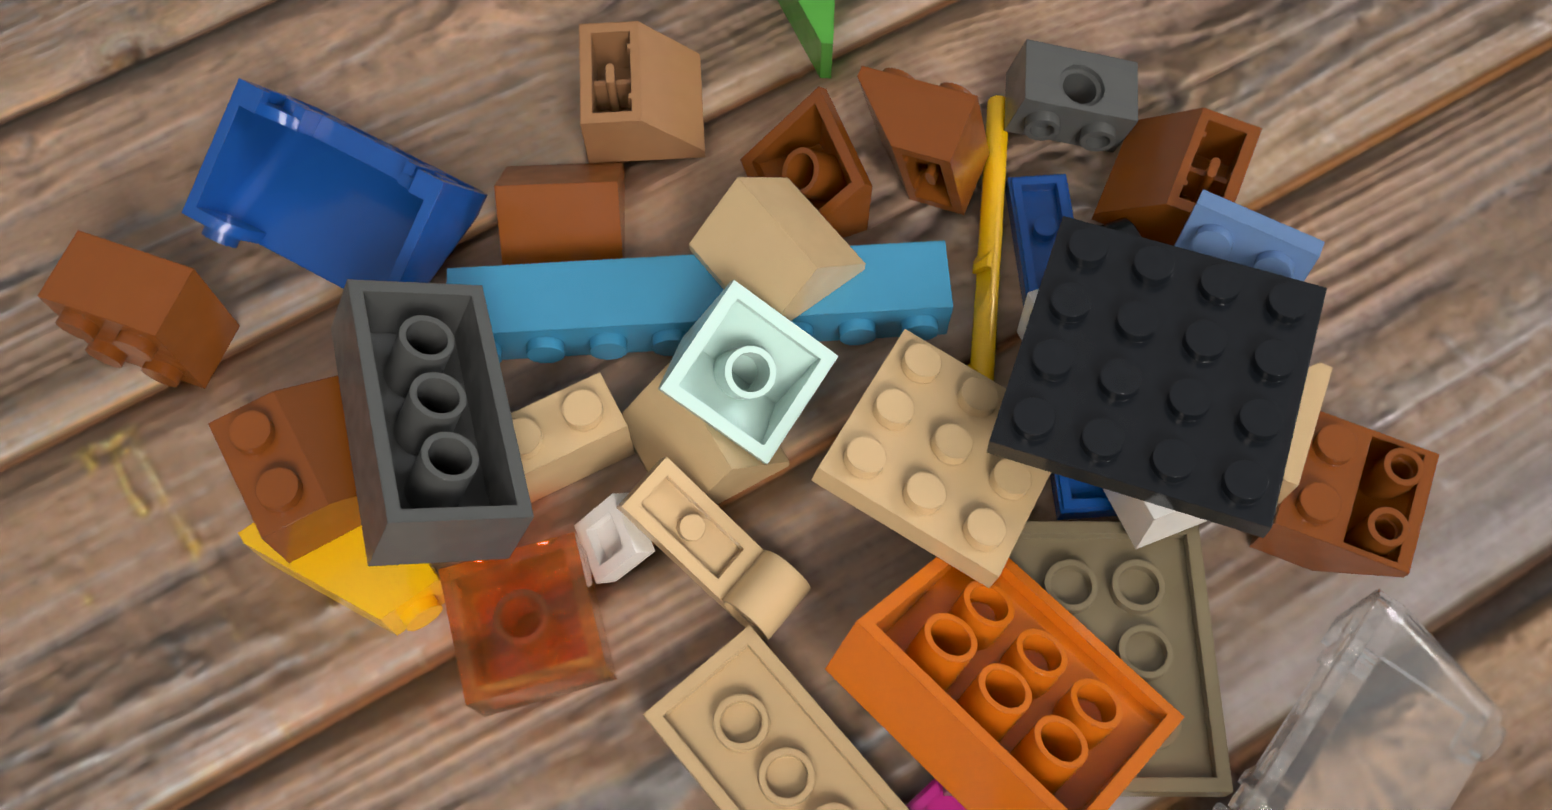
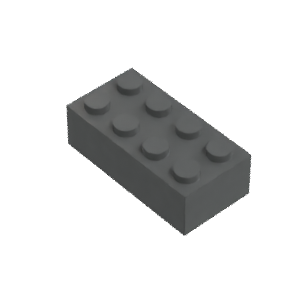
(428, 424)

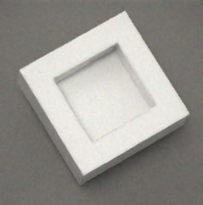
(612, 541)

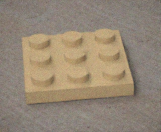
(923, 464)

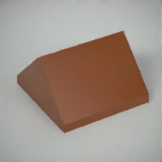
(819, 160)
(561, 212)

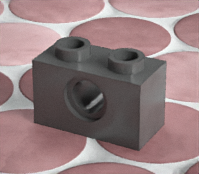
(1071, 96)

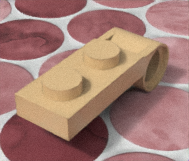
(713, 550)

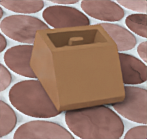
(638, 94)

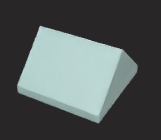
(746, 371)

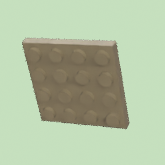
(1155, 618)

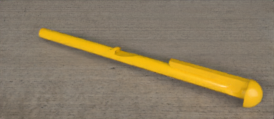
(988, 257)

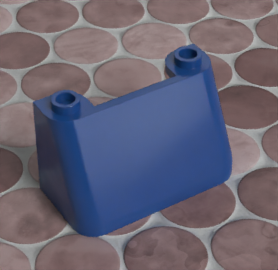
(326, 193)

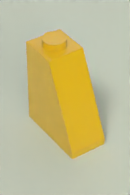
(387, 595)

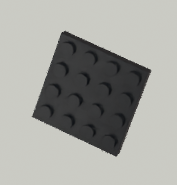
(1161, 375)

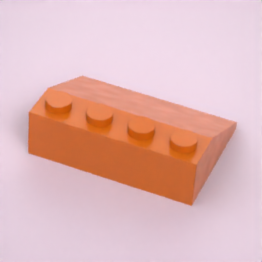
(1002, 692)

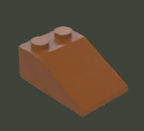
(293, 465)

